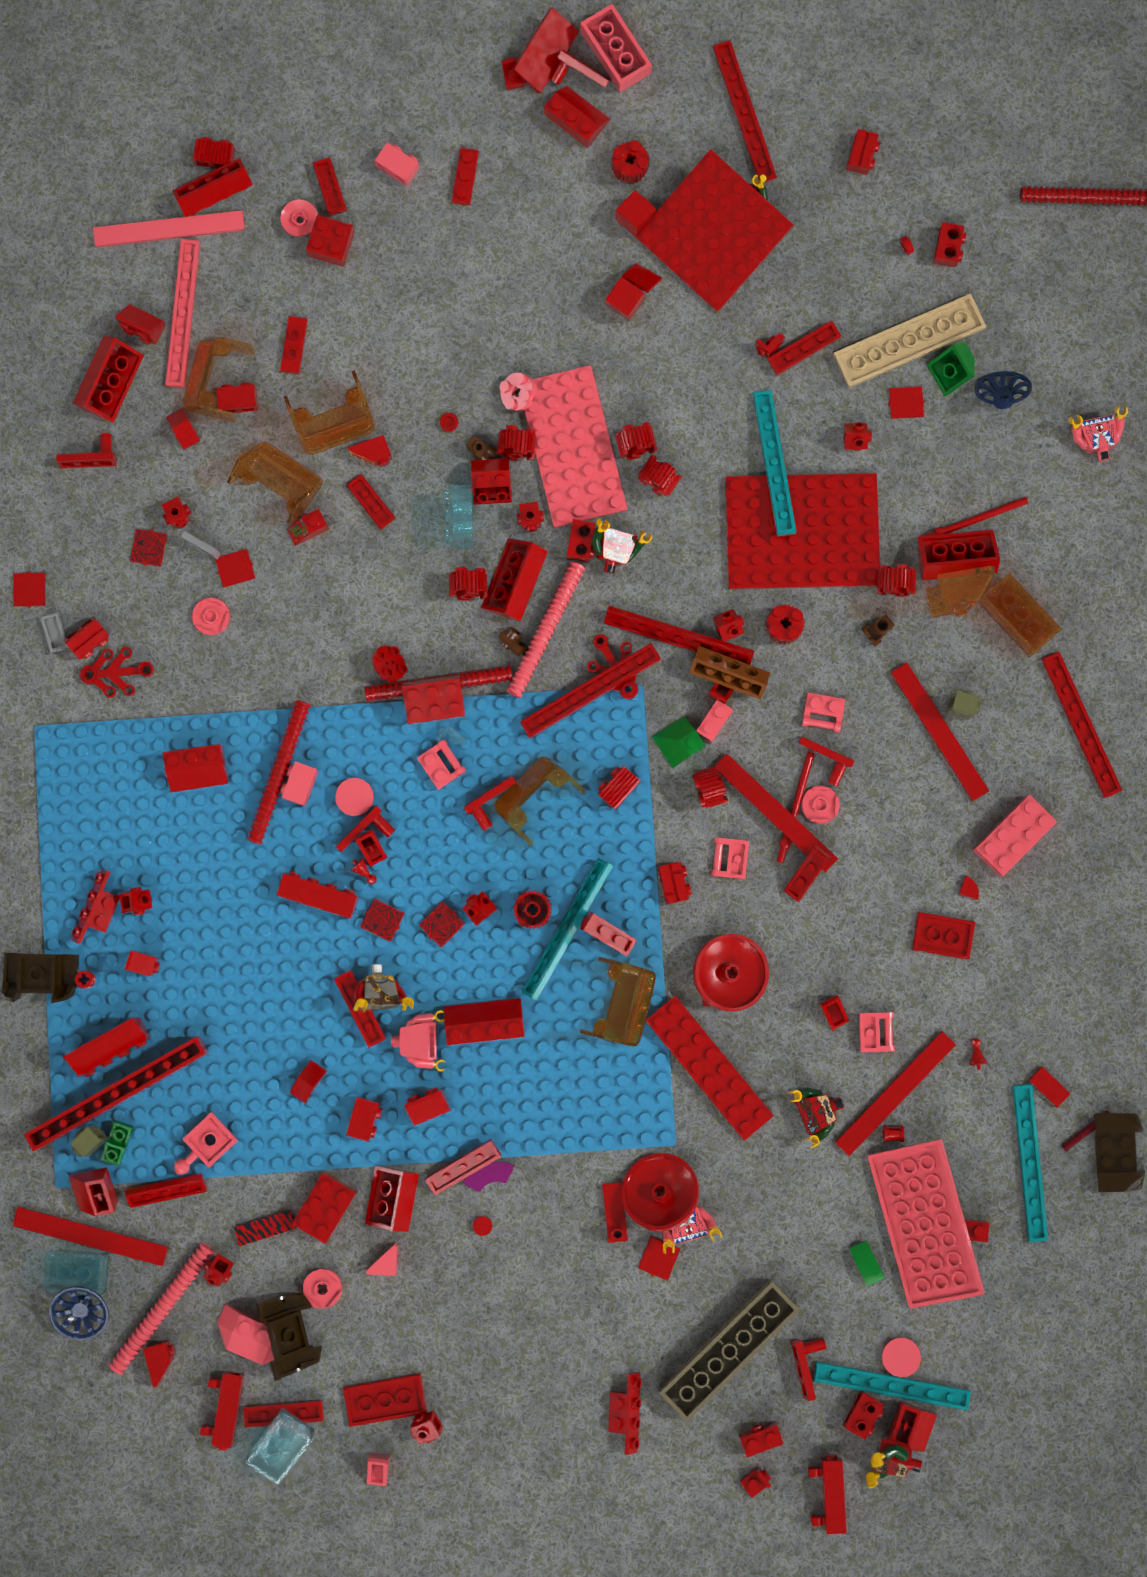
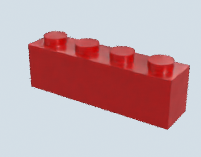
(212, 187)
(317, 895)

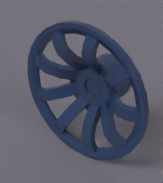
(1003, 395)
(79, 1309)

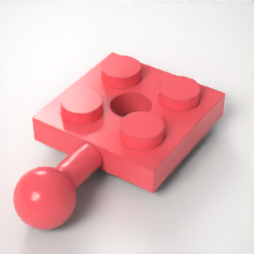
(207, 1153)

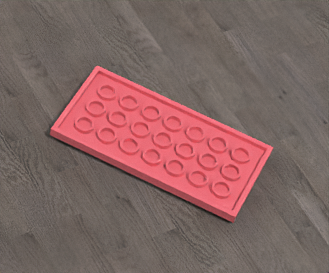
(574, 448)
(926, 1224)

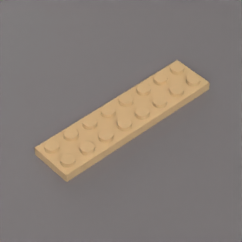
(909, 340)

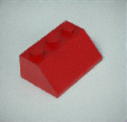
(575, 115)
(195, 768)
(391, 1199)

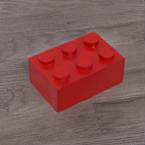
(433, 699)
(324, 1207)

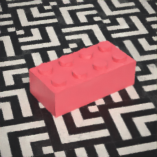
(615, 48)
(1014, 835)

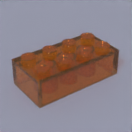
(1019, 615)

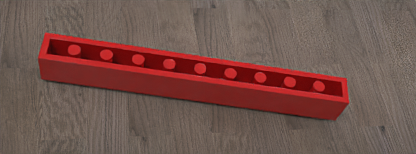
(116, 1093)

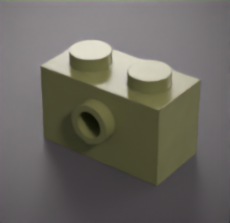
(963, 705)
(88, 1141)

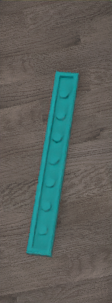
(774, 463)
(567, 929)
(1030, 1163)
(892, 1385)

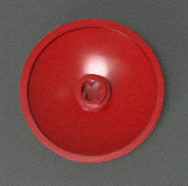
(731, 972)
(660, 1192)

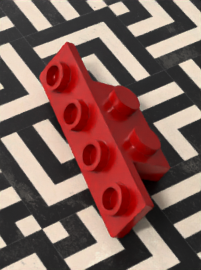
(98, 909)
(625, 1412)

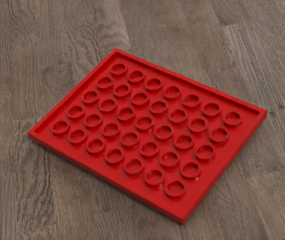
(833, 537)

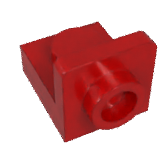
(511, 79)
(772, 345)
(756, 1482)

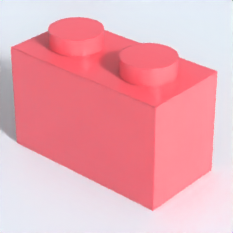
(397, 164)
(714, 721)
(299, 783)

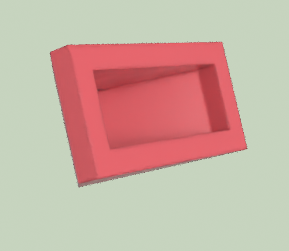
(386, 1263)
(378, 1469)

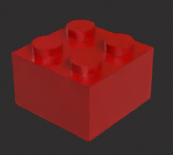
(330, 240)

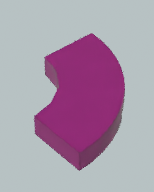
(494, 1172)

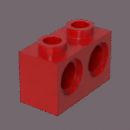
(945, 244)
(577, 540)

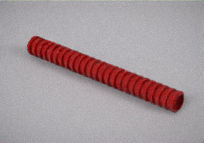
(1083, 195)
(467, 679)
(278, 772)

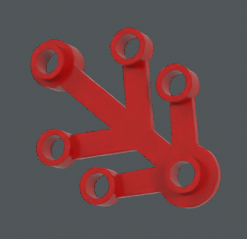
(611, 660)
(113, 672)

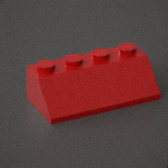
(108, 378)
(957, 552)
(514, 579)
(484, 1021)
(107, 1047)

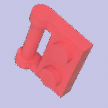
(824, 706)
(435, 767)
(736, 858)
(870, 1032)

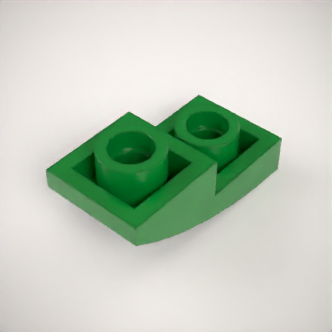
(117, 1143)
(867, 1263)

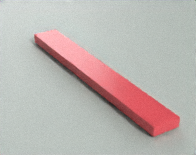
(169, 229)
(182, 313)

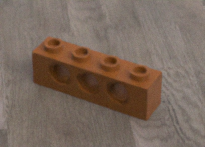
(729, 672)

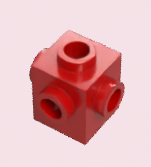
(856, 436)
(173, 507)
(530, 510)
(728, 625)
(136, 901)
(479, 907)
(218, 1270)
(426, 1427)

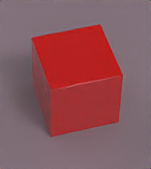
(634, 212)
(625, 299)

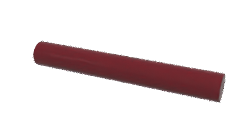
(1080, 1135)

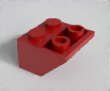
(140, 323)
(491, 481)
(428, 1106)
(94, 1192)
(911, 1426)

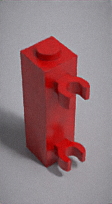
(227, 1410)
(833, 1495)

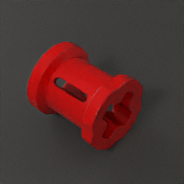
(89, 984)
(893, 1133)

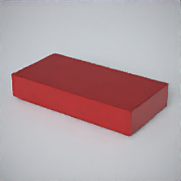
(1049, 1087)

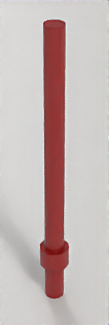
(980, 517)
(785, 843)

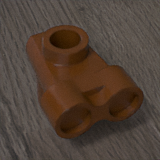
(483, 452)
(874, 632)
(511, 641)

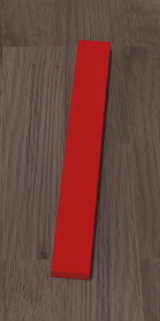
(744, 110)
(673, 634)
(590, 690)
(1081, 725)
(939, 732)
(771, 808)
(895, 1093)
(90, 1236)

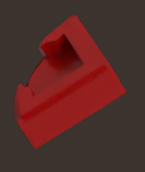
(969, 888)

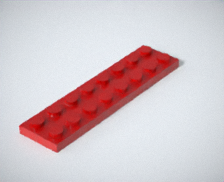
(709, 1068)

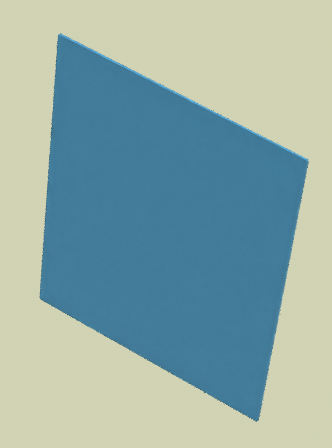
(262, 968)

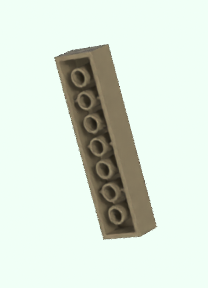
(728, 1350)

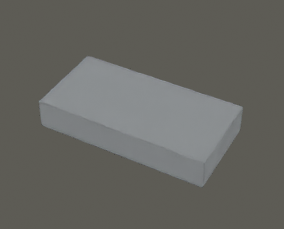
(201, 545)
(54, 632)

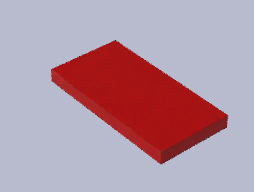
(541, 53)
(384, 1400)

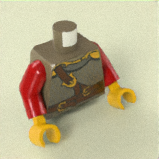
(380, 992)

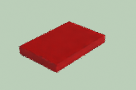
(943, 935)

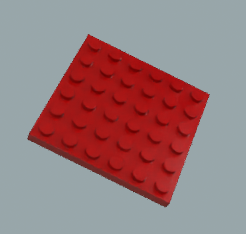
(714, 230)

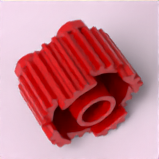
(630, 152)
(636, 441)
(516, 443)
(659, 476)
(896, 581)
(468, 584)
(793, 617)
(711, 787)
(539, 901)

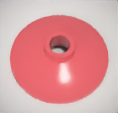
(295, 210)

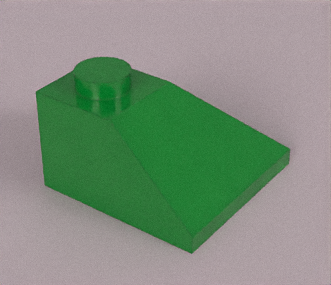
(953, 368)
(679, 742)

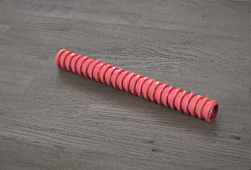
(545, 629)
(161, 1309)

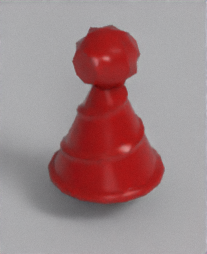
(361, 868)
(977, 1056)

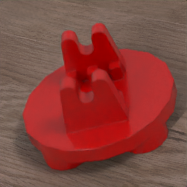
(382, 663)

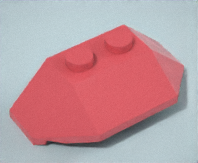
(245, 1335)

